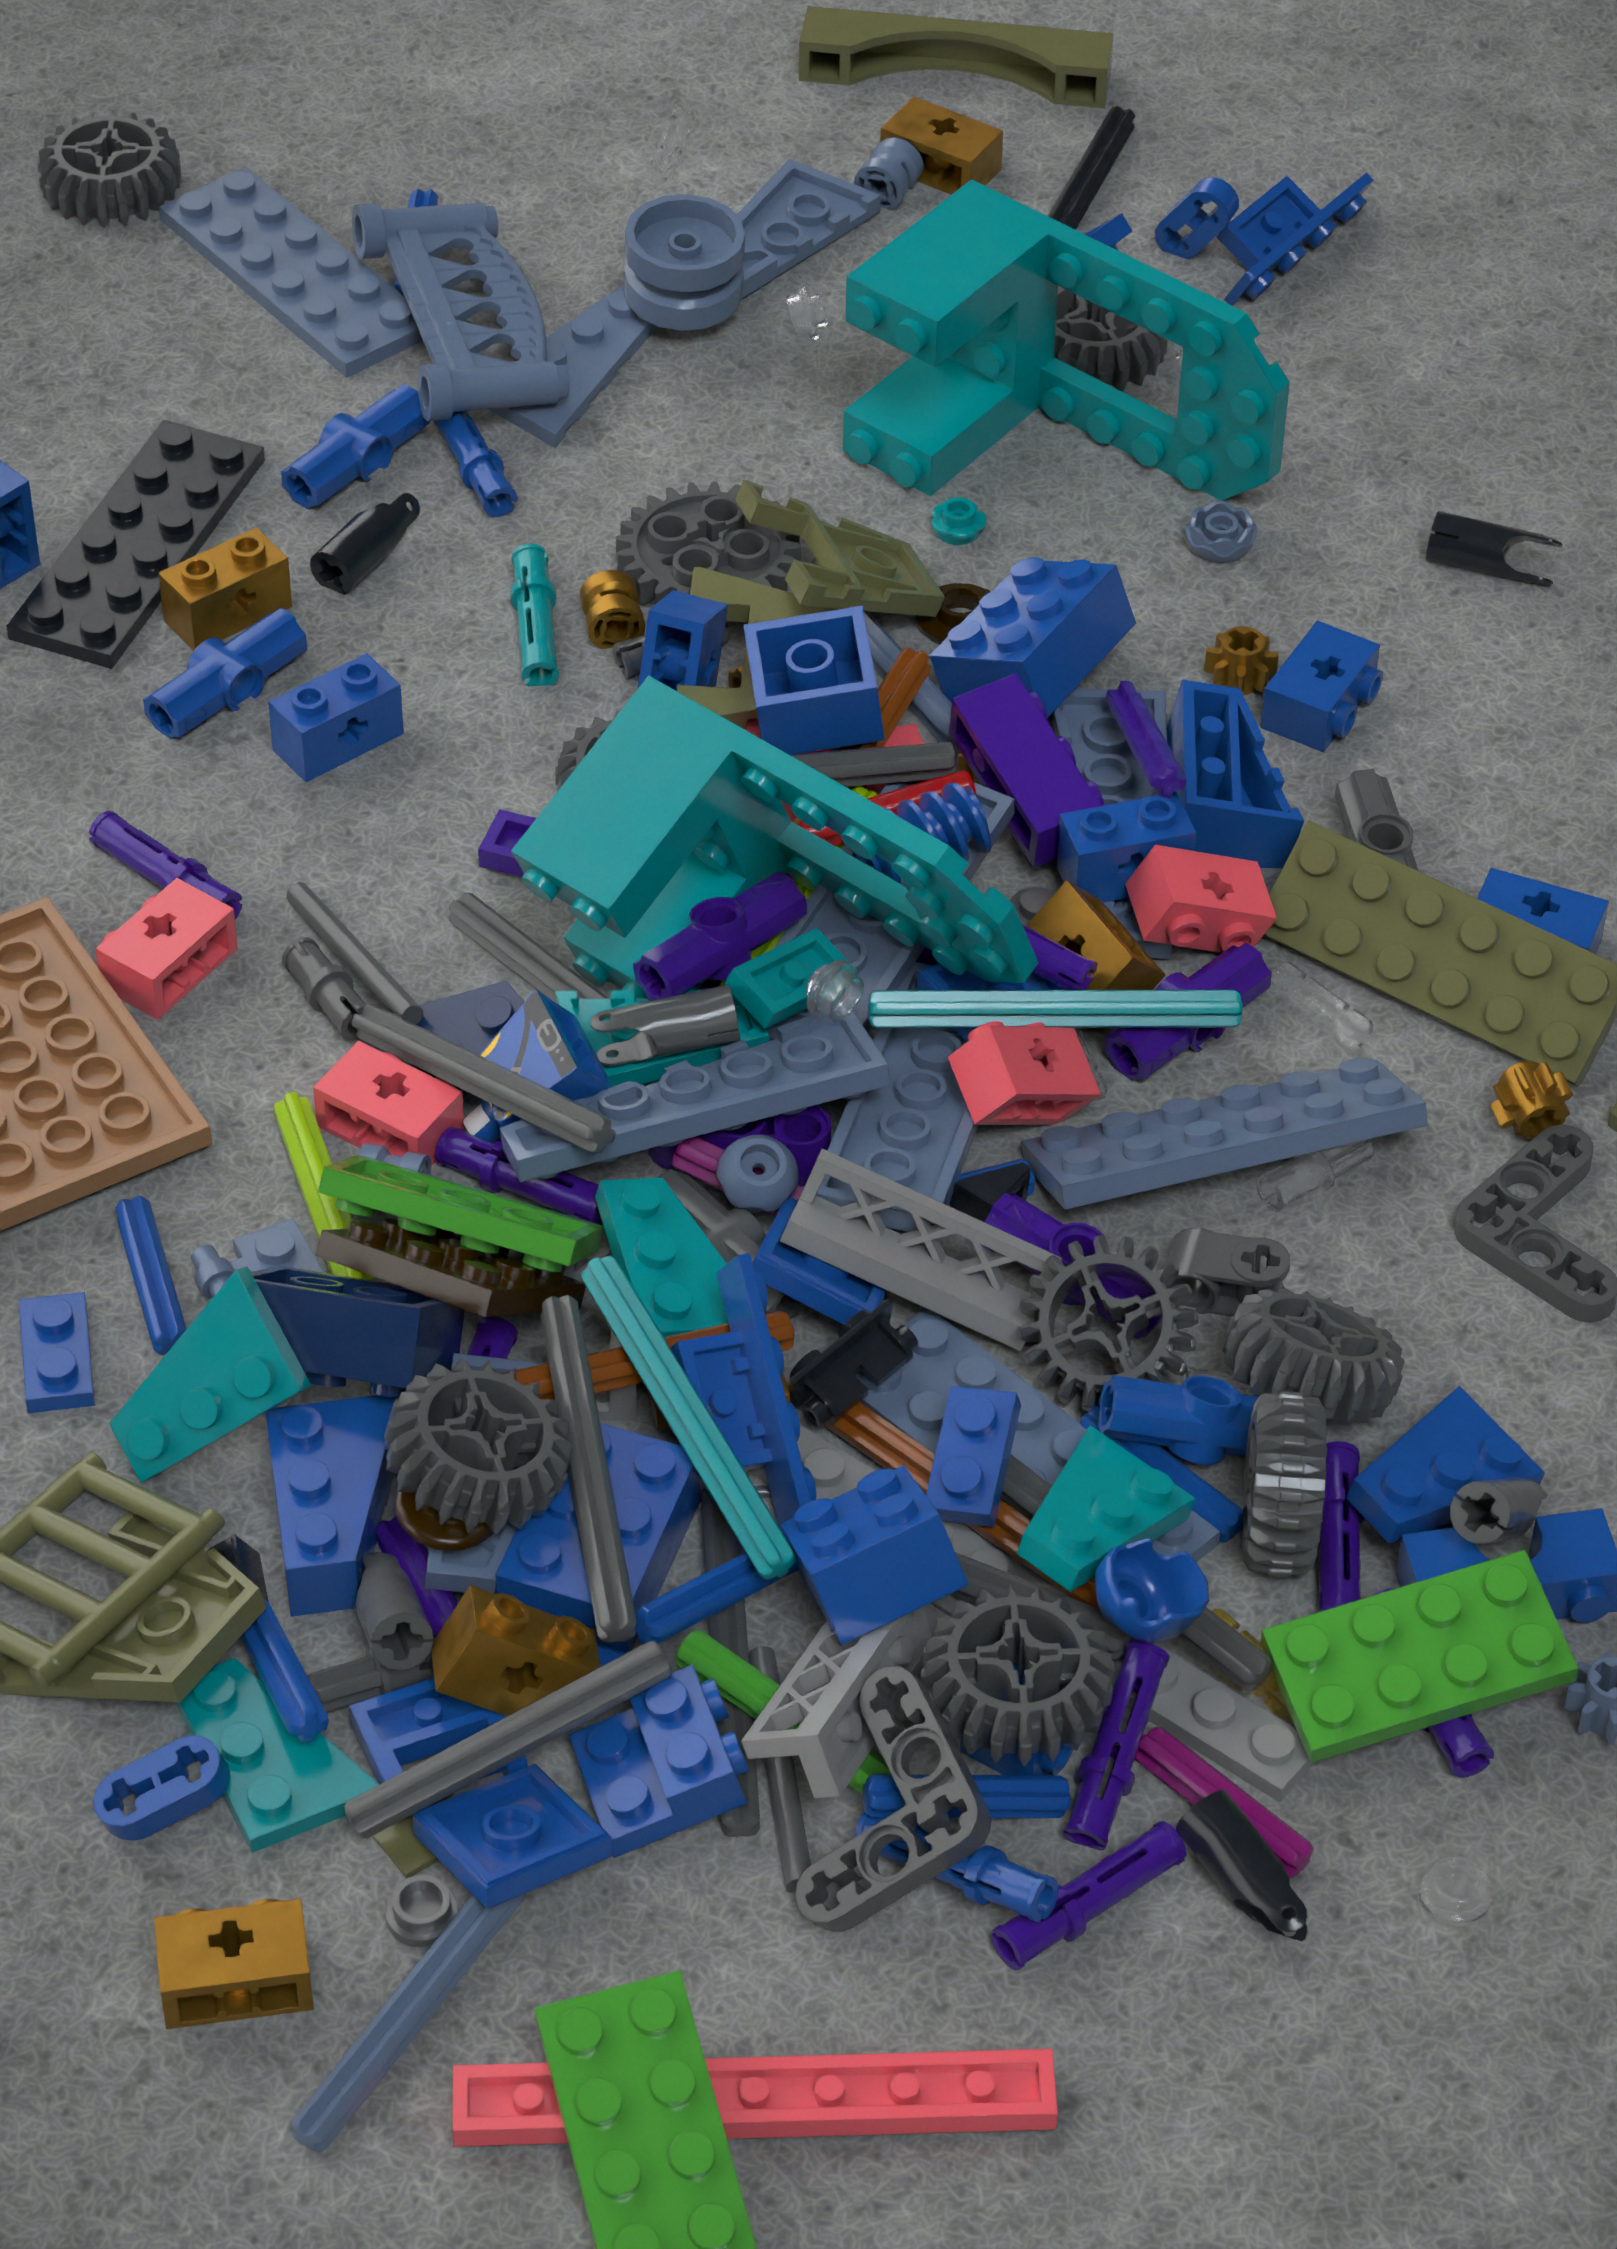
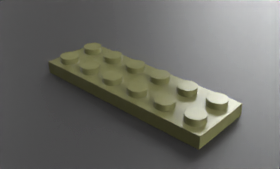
(1444, 952)

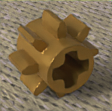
(1241, 660)
(1531, 1098)

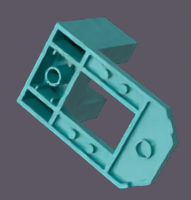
(977, 312)
(693, 811)

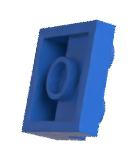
(661, 1762)

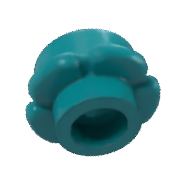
(958, 521)

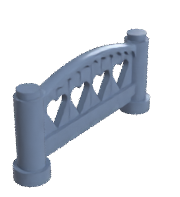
(458, 374)

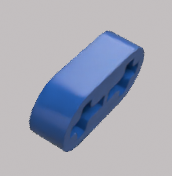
(1190, 212)
(161, 1788)

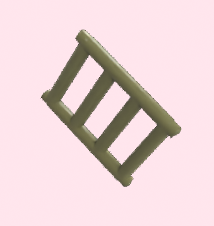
(142, 1572)

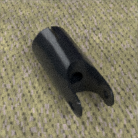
(363, 544)
(1481, 546)
(1243, 1864)

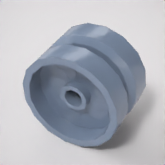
(684, 262)

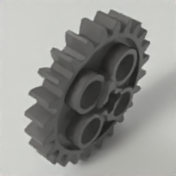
(704, 532)

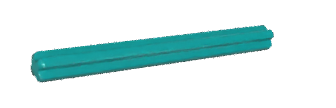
(1055, 1008)
(689, 1418)

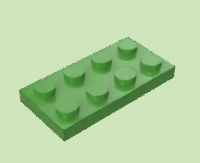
(479, 1216)
(1418, 1655)
(643, 2119)

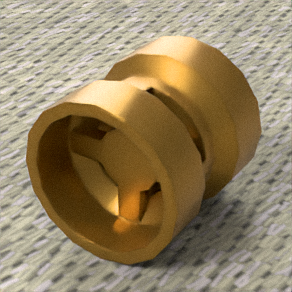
(611, 608)

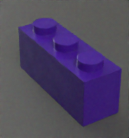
(1017, 753)

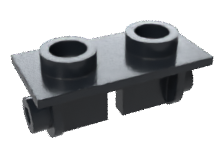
(829, 1378)

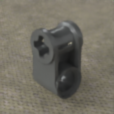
(1225, 1268)

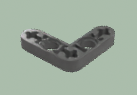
(1520, 1231)
(926, 1806)

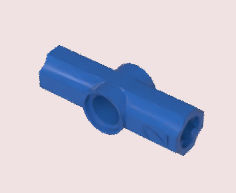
(354, 447)
(225, 673)
(1193, 1420)

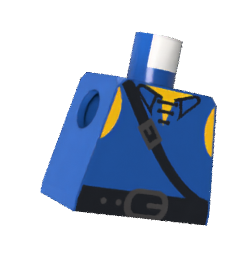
(546, 1047)

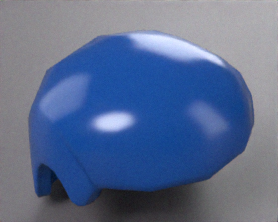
(1150, 1592)

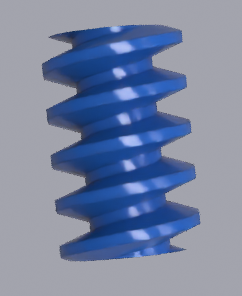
(950, 818)

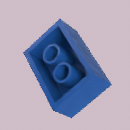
(1043, 624)
(654, 1503)

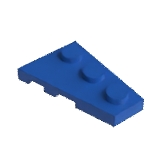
(1423, 1470)

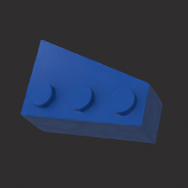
(1229, 782)
(329, 1495)

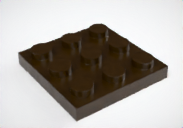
(446, 1269)

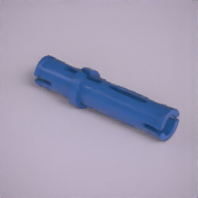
(479, 466)
(984, 1876)

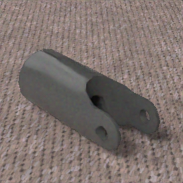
(669, 1025)
(1496, 1509)
(392, 1614)

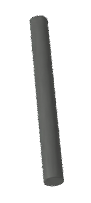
(353, 953)
(784, 1793)

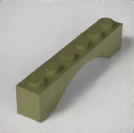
(860, 45)

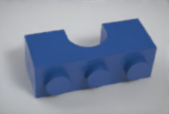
(1567, 1550)

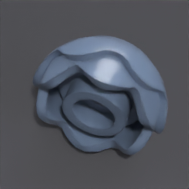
(1221, 532)
(755, 1191)

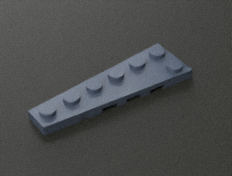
(1109, 762)
(801, 1068)

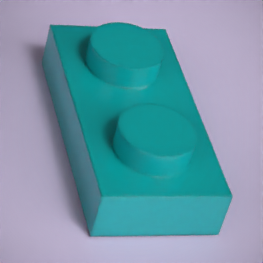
(776, 981)

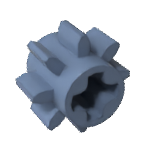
(1595, 1697)

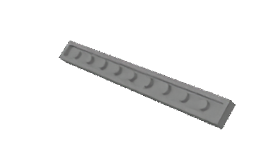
(1188, 1700)

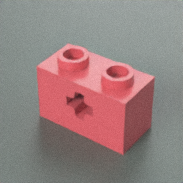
(1199, 899)
(167, 947)
(1023, 1074)
(386, 1103)

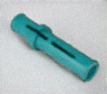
(533, 600)

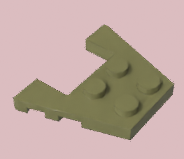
(851, 561)
(749, 604)
(166, 1640)

